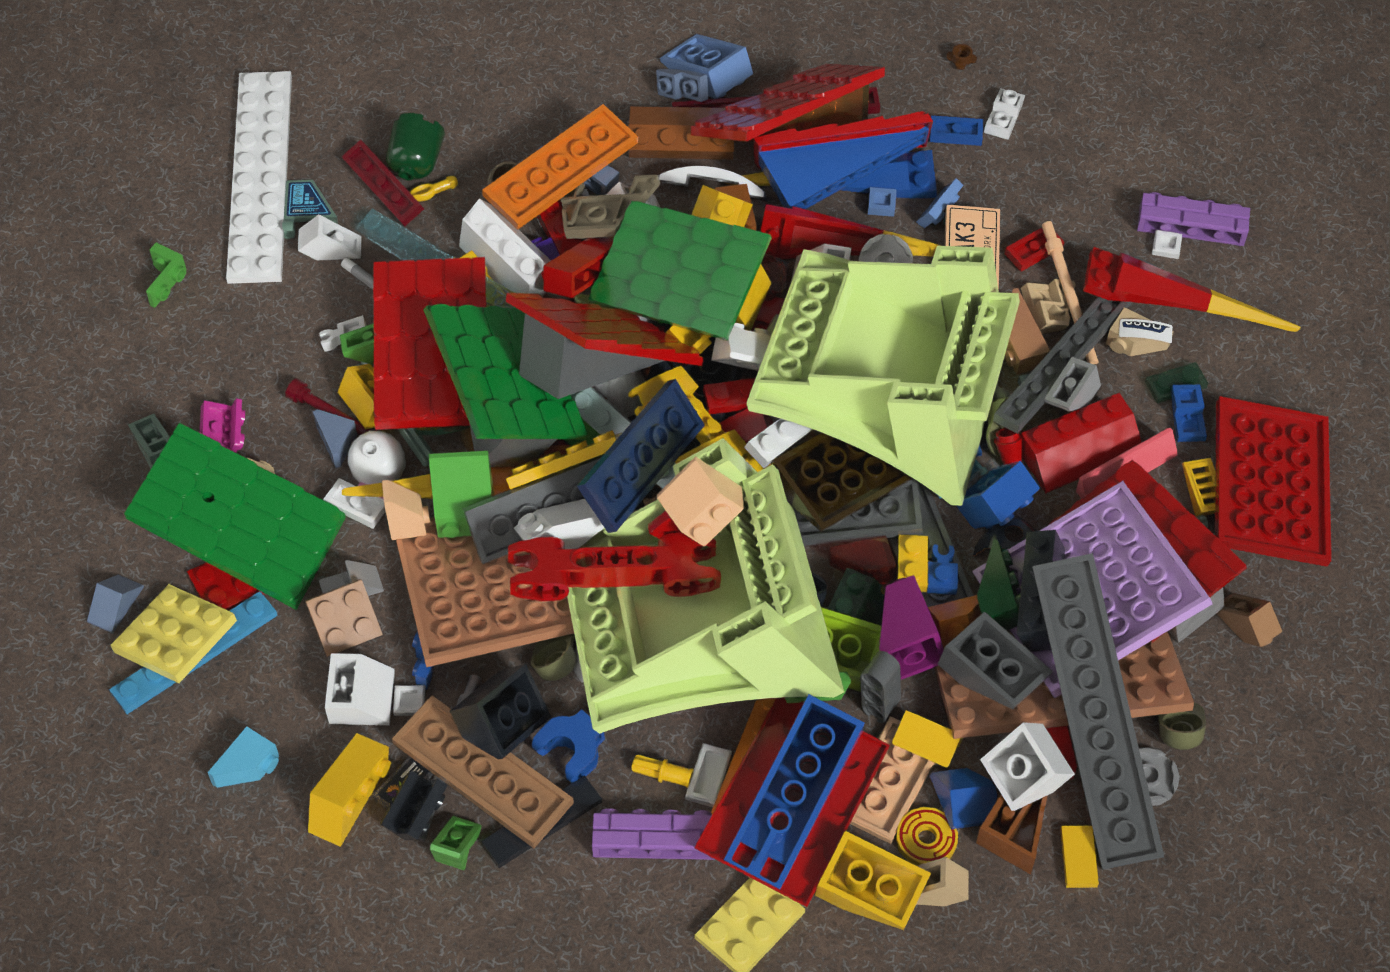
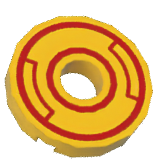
(921, 820)

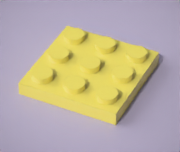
(173, 633)

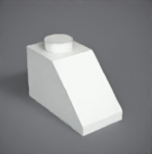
(328, 240)

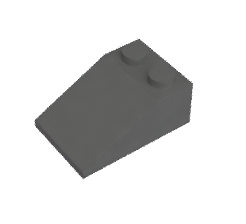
(993, 663)

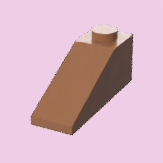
(1026, 343)

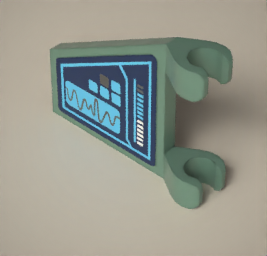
(303, 204)

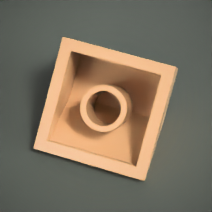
(701, 501)

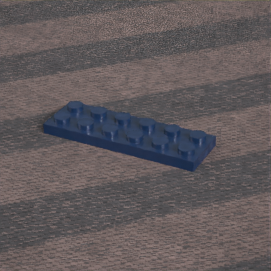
(641, 456)

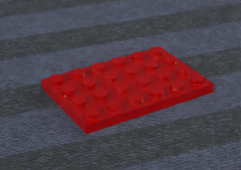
(1273, 481)

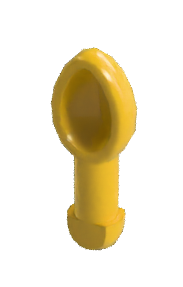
(427, 191)

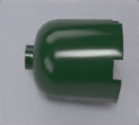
(414, 146)

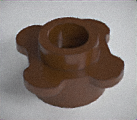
(961, 56)

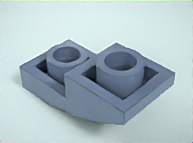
(682, 83)

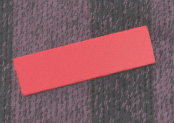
(1147, 454)

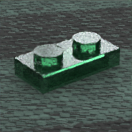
(1161, 384)

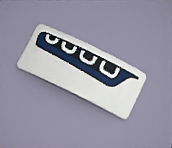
(1145, 329)

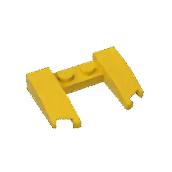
(710, 432)

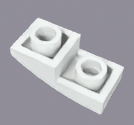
(1004, 113)

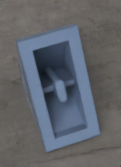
(336, 434)
(112, 601)

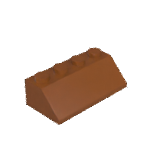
(667, 134)

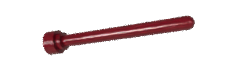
(299, 392)

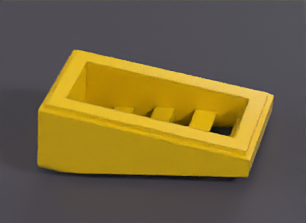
(1193, 488)

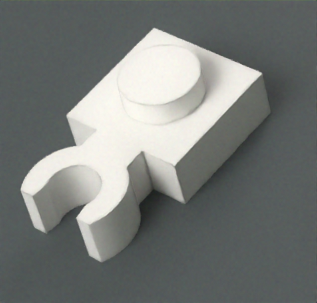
(331, 338)

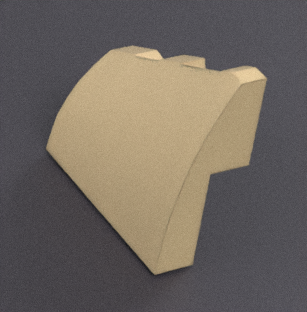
(1051, 313)

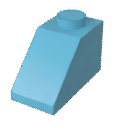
(245, 760)

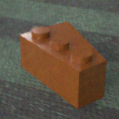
(1013, 833)

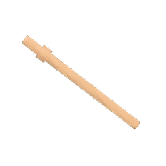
(1055, 249)

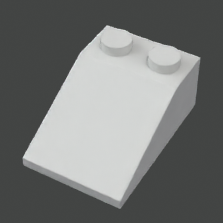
(570, 521)

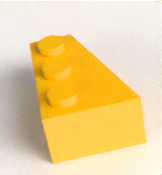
(346, 788)

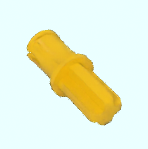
(662, 770)

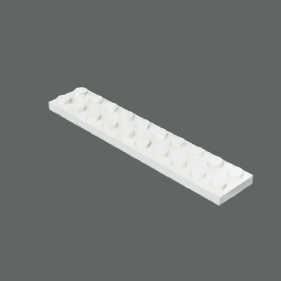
(259, 178)

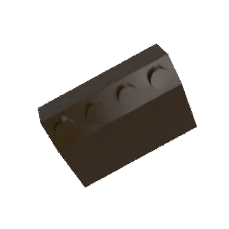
(834, 479)

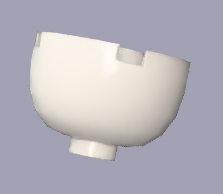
(376, 458)

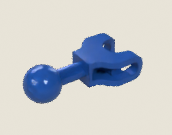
(576, 734)

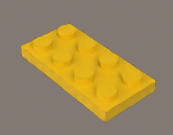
(555, 461)

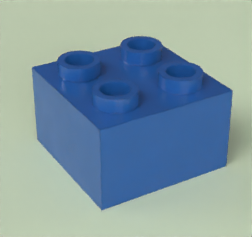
(998, 495)

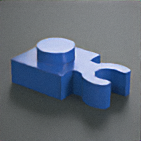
(942, 573)

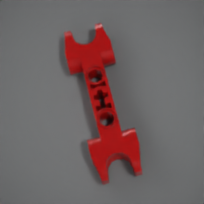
(559, 568)

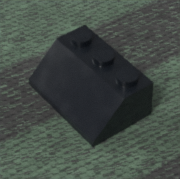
(501, 712)

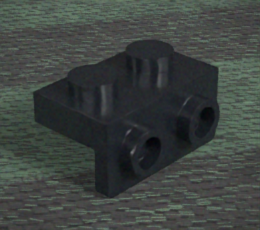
(413, 806)

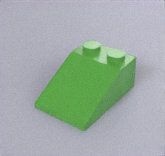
(458, 482)

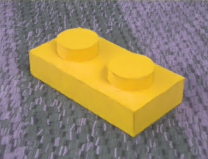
(913, 559)

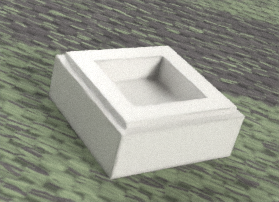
(1167, 244)
(408, 699)

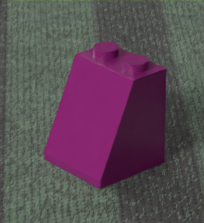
(909, 629)

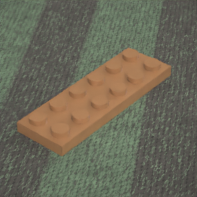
(501, 788)

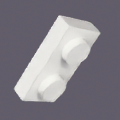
(360, 508)

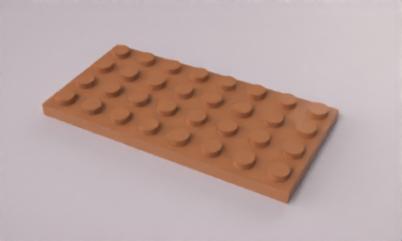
(1150, 679)

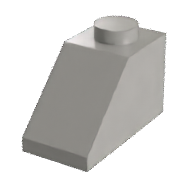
(1074, 385)

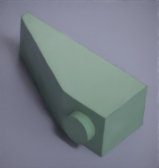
(150, 437)

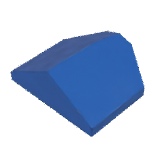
(964, 796)

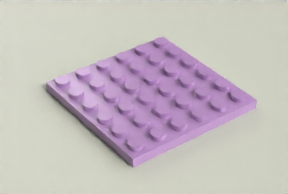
(1138, 571)

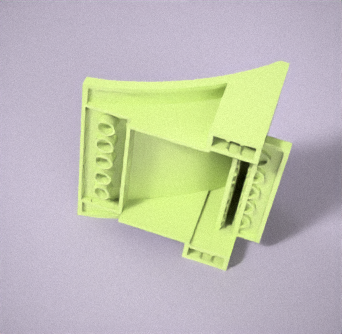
(892, 358)
(733, 644)

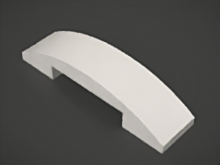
(682, 175)

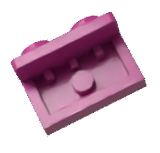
(223, 423)

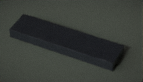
(505, 846)

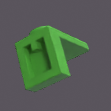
(172, 270)

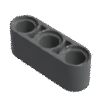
(881, 686)

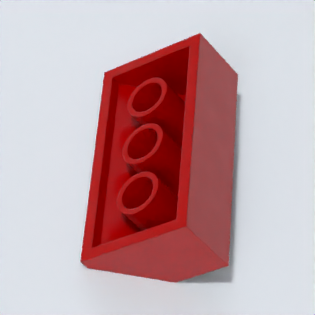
(1079, 441)

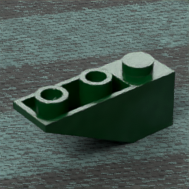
(998, 588)

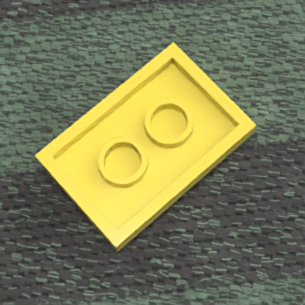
(748, 925)

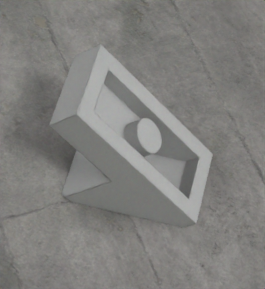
(354, 572)

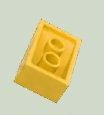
(872, 882)

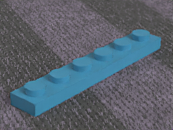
(147, 684)

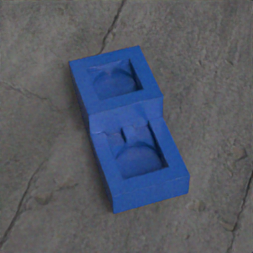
(1188, 413)

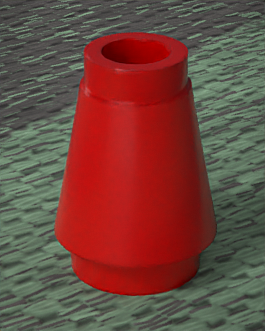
(1009, 445)

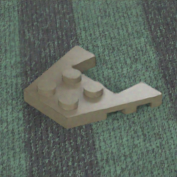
(602, 214)

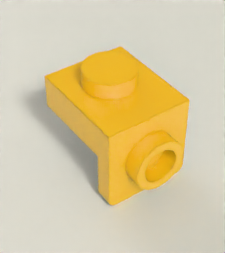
(694, 339)

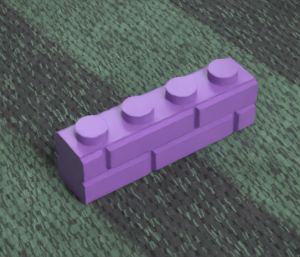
(1194, 218)
(648, 835)

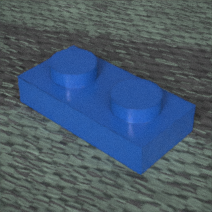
(956, 130)

